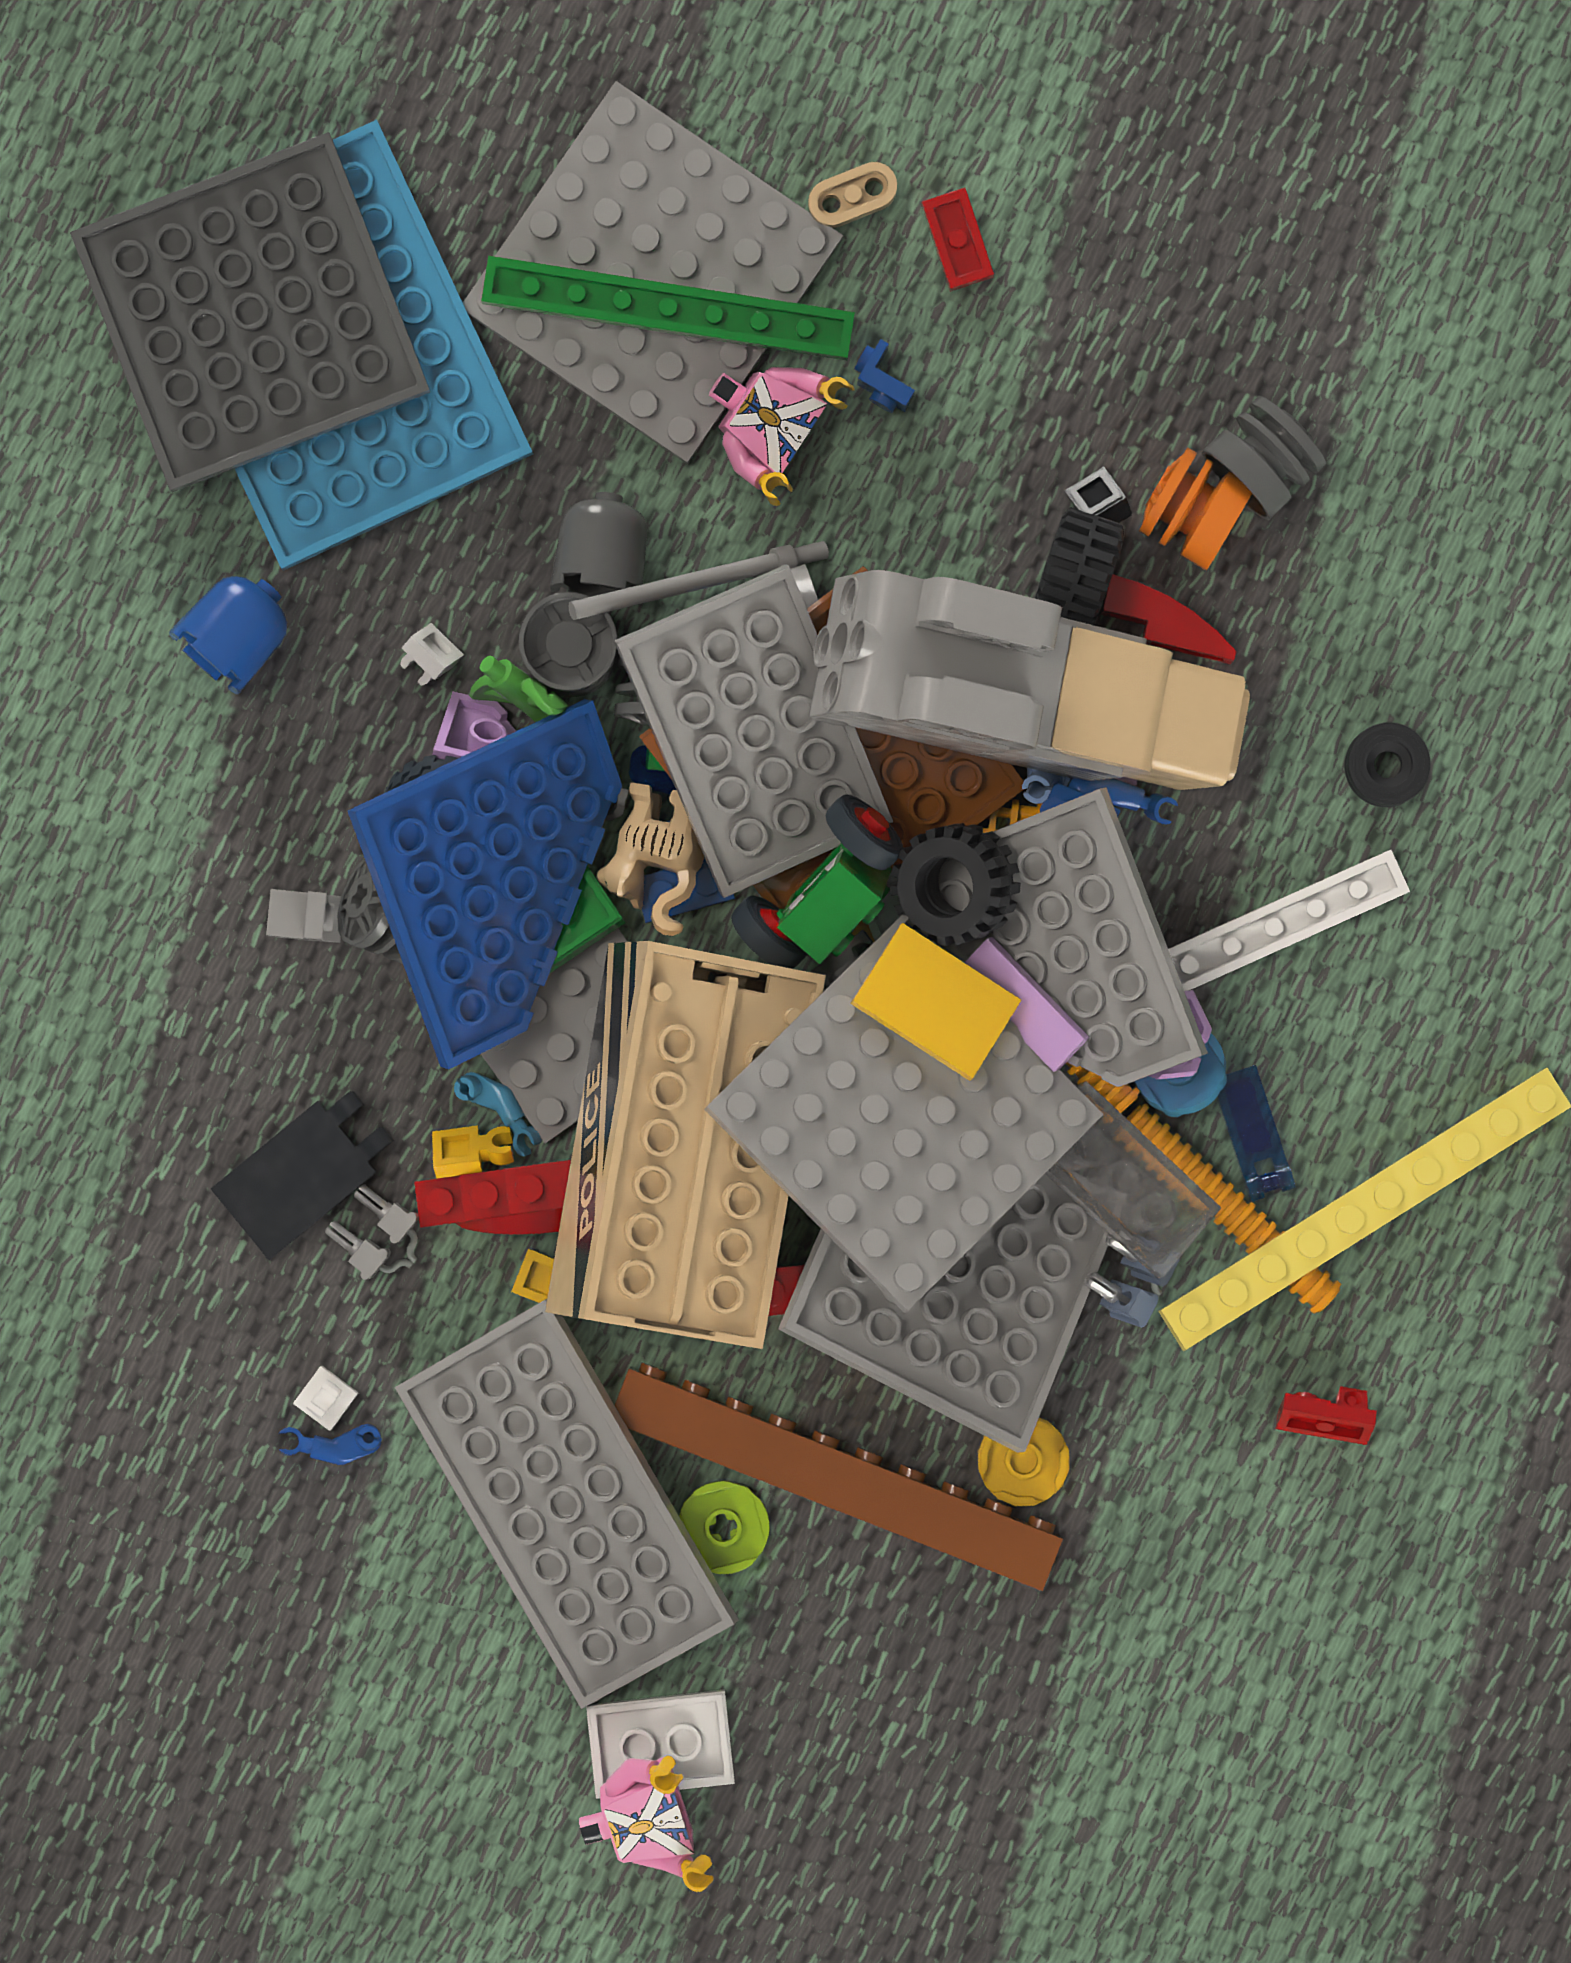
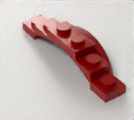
(498, 1200)

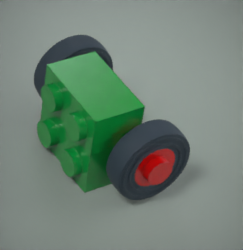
(833, 898)

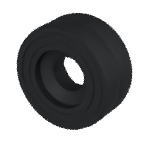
(1413, 759)

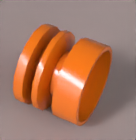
(1195, 508)

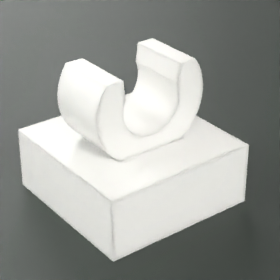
(431, 652)
(325, 1398)

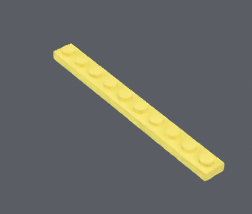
(1364, 1209)

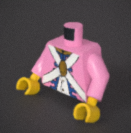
(771, 420)
(648, 1821)

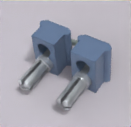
(1126, 1301)

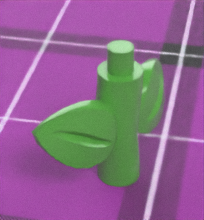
(511, 685)

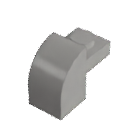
(303, 916)

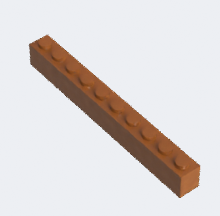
(837, 1478)

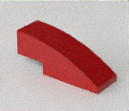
(1165, 620)

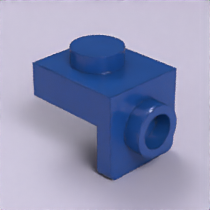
(886, 391)

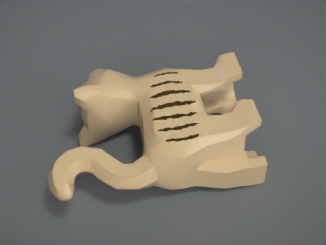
(657, 844)

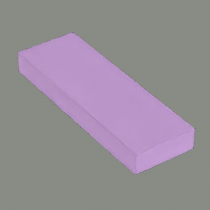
(1038, 1017)

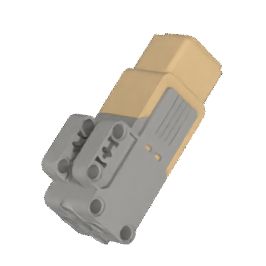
(1021, 684)

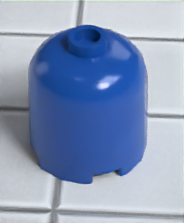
(233, 629)

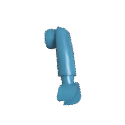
(499, 1098)

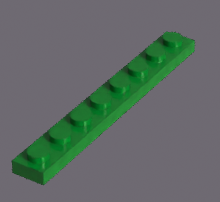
(667, 308)

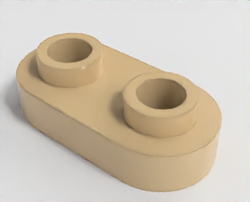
(851, 194)

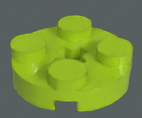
(737, 1504)

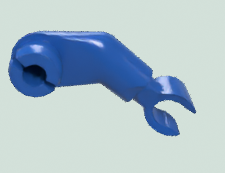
(340, 1450)

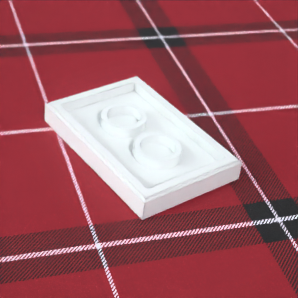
(683, 1726)

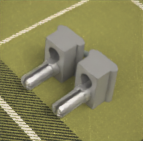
(366, 1254)

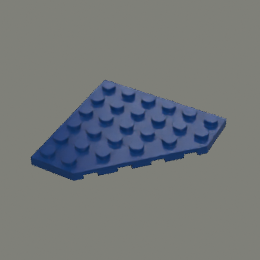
(486, 870)

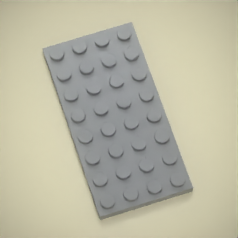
(566, 1503)

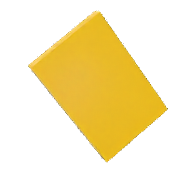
(936, 1001)

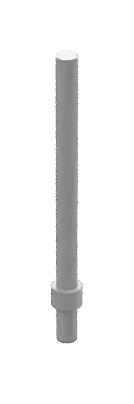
(699, 580)

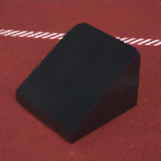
(1100, 496)

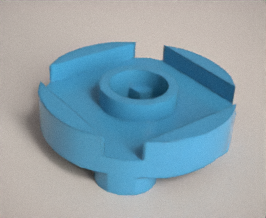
(1189, 1093)

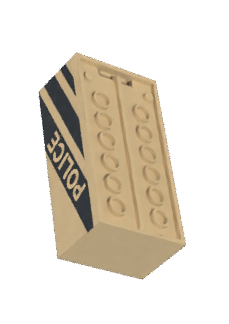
(660, 1203)

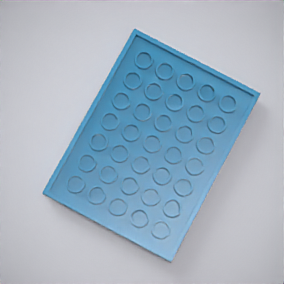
(416, 450)

